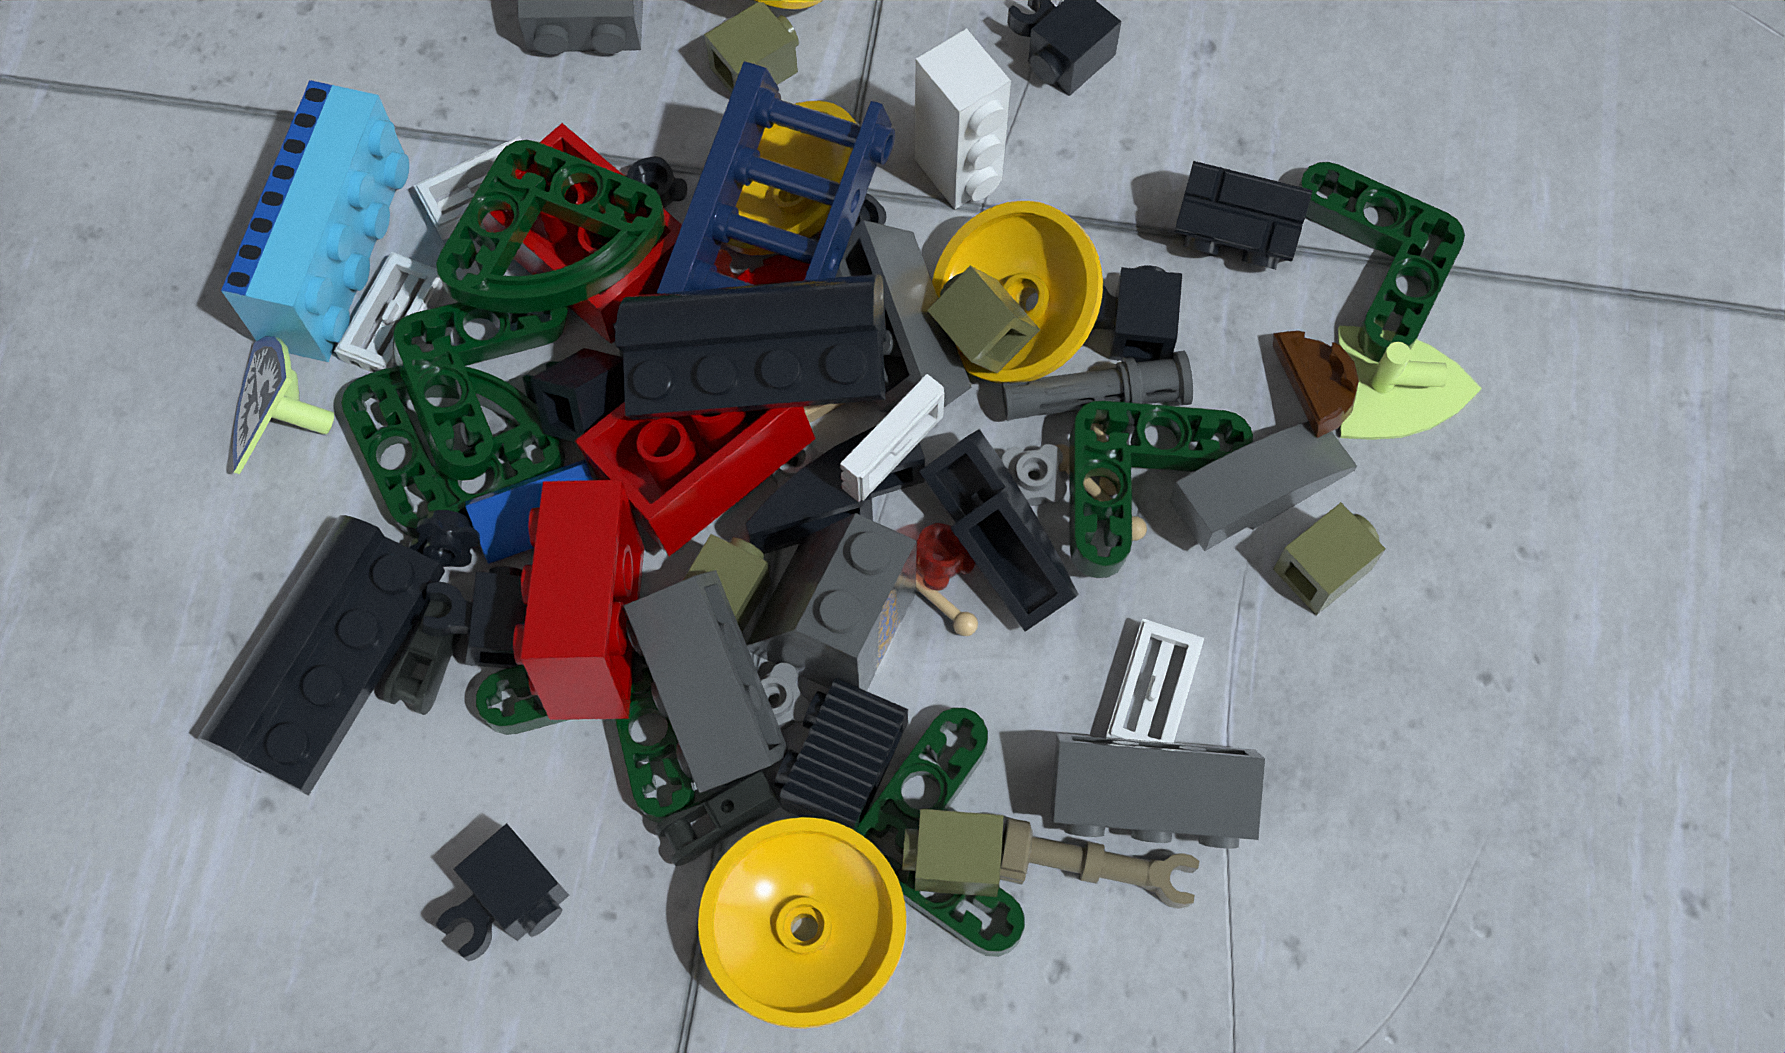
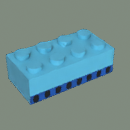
(318, 221)

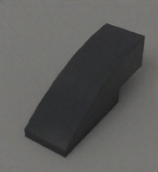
(816, 497)
(1000, 530)

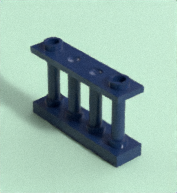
(737, 162)

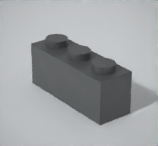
(913, 337)
(705, 681)
(1157, 789)

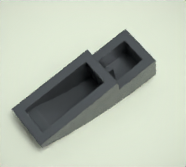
(1258, 482)

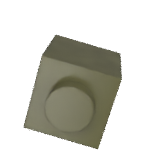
(754, 38)
(983, 319)
(1329, 557)
(740, 570)
(955, 852)

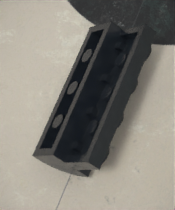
(753, 347)
(322, 654)

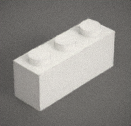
(961, 118)

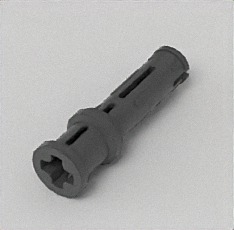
(1128, 382)

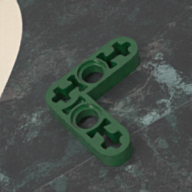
(1401, 240)
(447, 365)
(1114, 462)
(642, 780)
(895, 815)

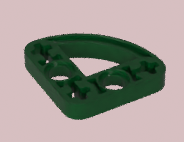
(525, 200)
(435, 486)

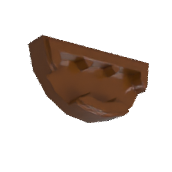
(1321, 378)

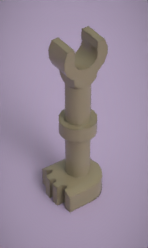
(1091, 863)

